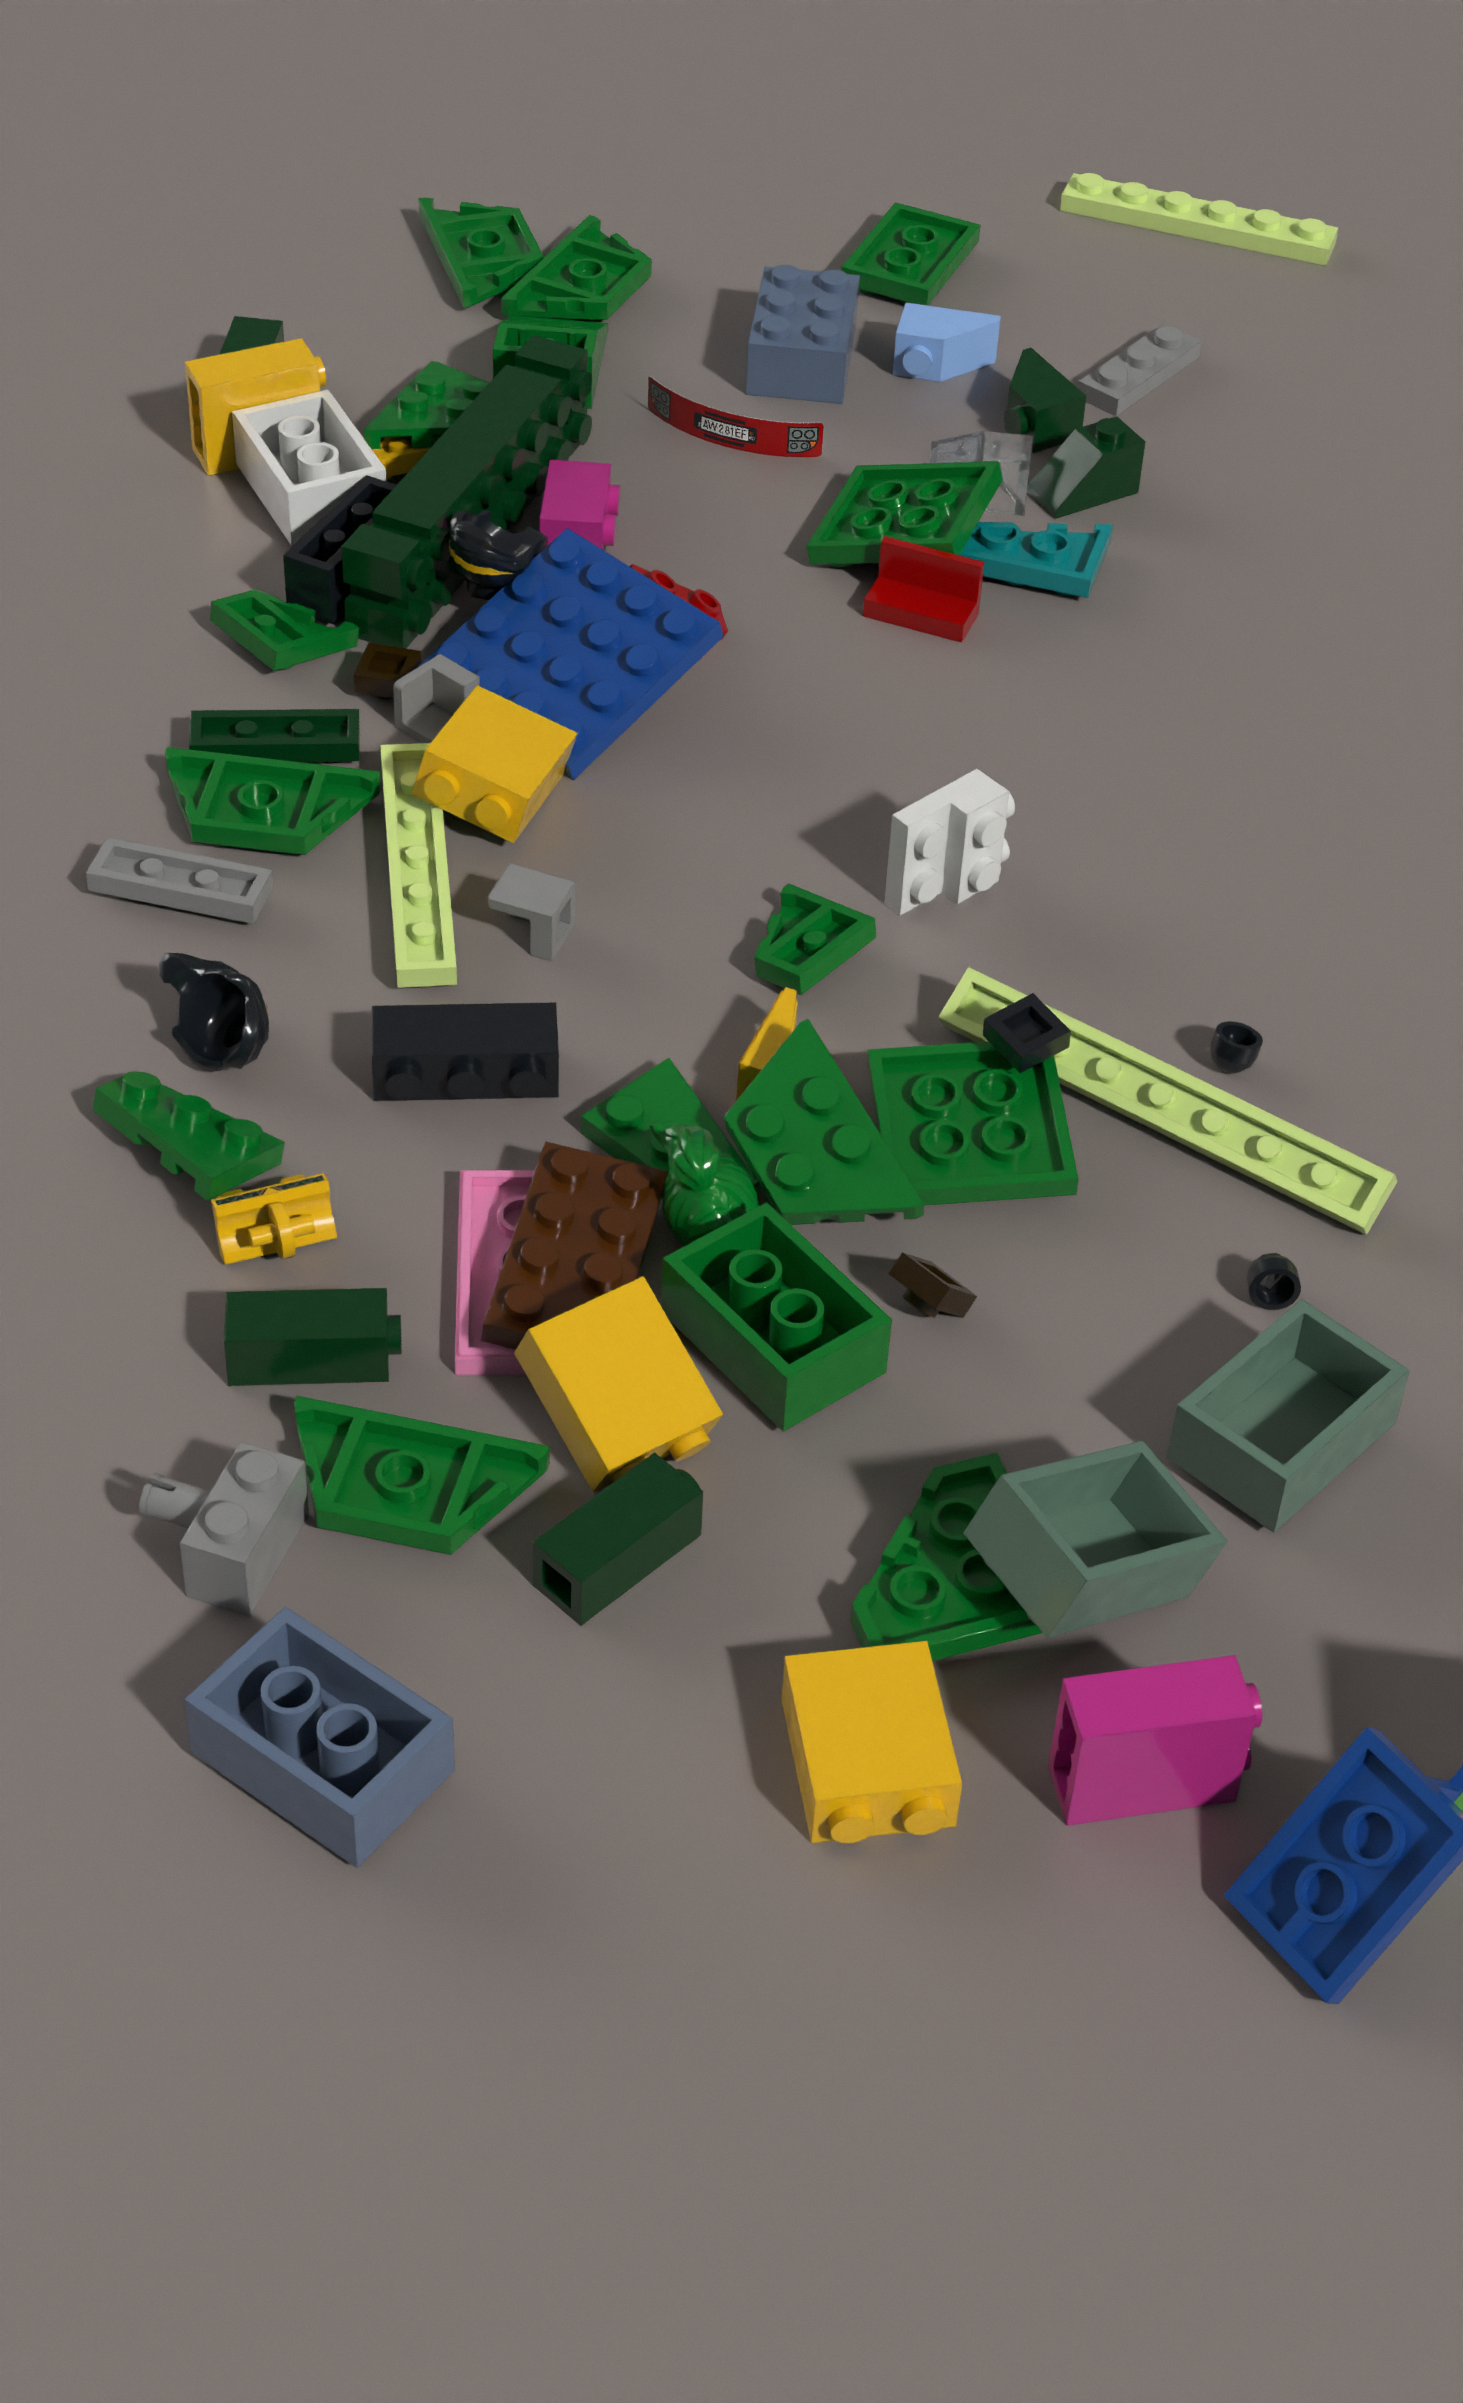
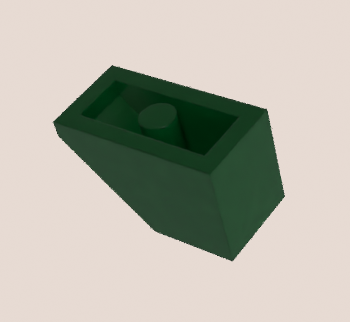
(1042, 403)
(1090, 469)

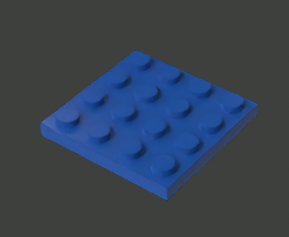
(582, 643)

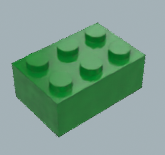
(775, 1316)

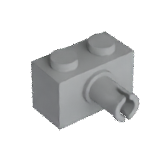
(236, 1526)

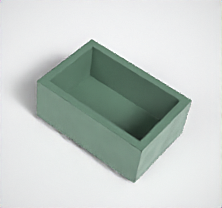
(1287, 1414)
(1094, 1537)

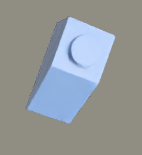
(943, 342)

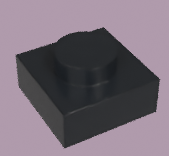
(1026, 1033)

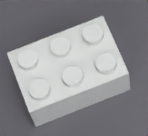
(301, 458)

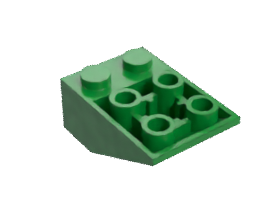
(517, 330)

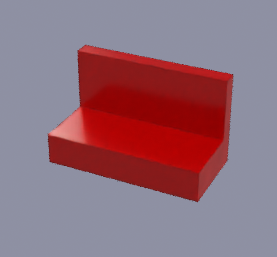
(925, 590)

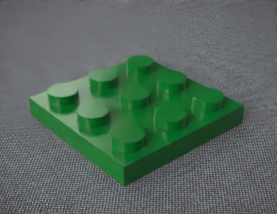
(908, 502)
(972, 1123)

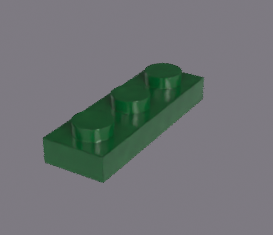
(279, 734)

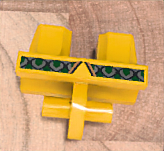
(273, 1218)

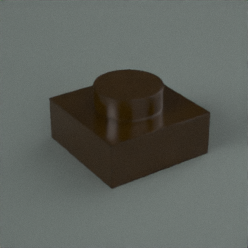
(382, 667)
(931, 1287)

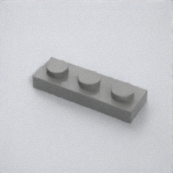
(1139, 369)
(180, 880)

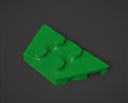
(480, 247)
(580, 277)
(425, 406)
(265, 800)
(815, 1140)
(408, 1475)

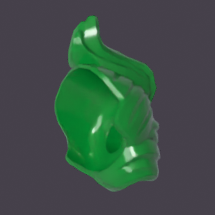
(702, 1185)

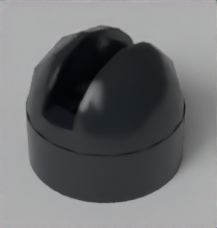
(1235, 1046)
(1281, 1285)

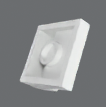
(948, 843)

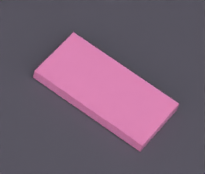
(487, 1220)

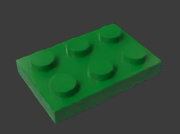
(911, 254)

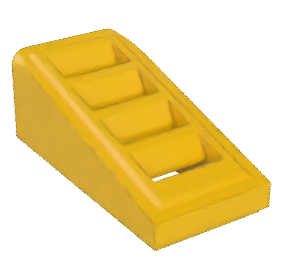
(768, 1039)

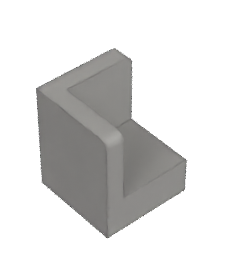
(430, 697)
(543, 901)

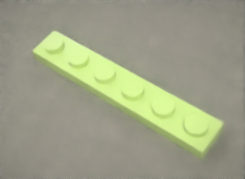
(1199, 219)
(417, 874)

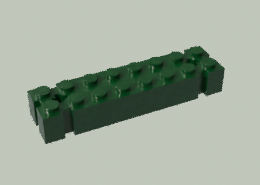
(485, 461)

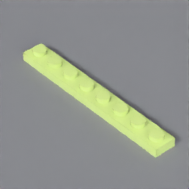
(1193, 1112)

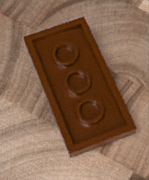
(574, 1238)

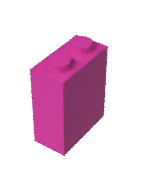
(1152, 1739)

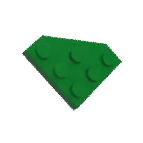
(933, 1577)

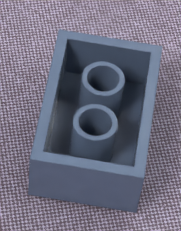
(802, 334)
(320, 1735)

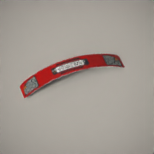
(734, 430)

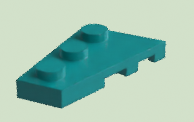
(1040, 559)

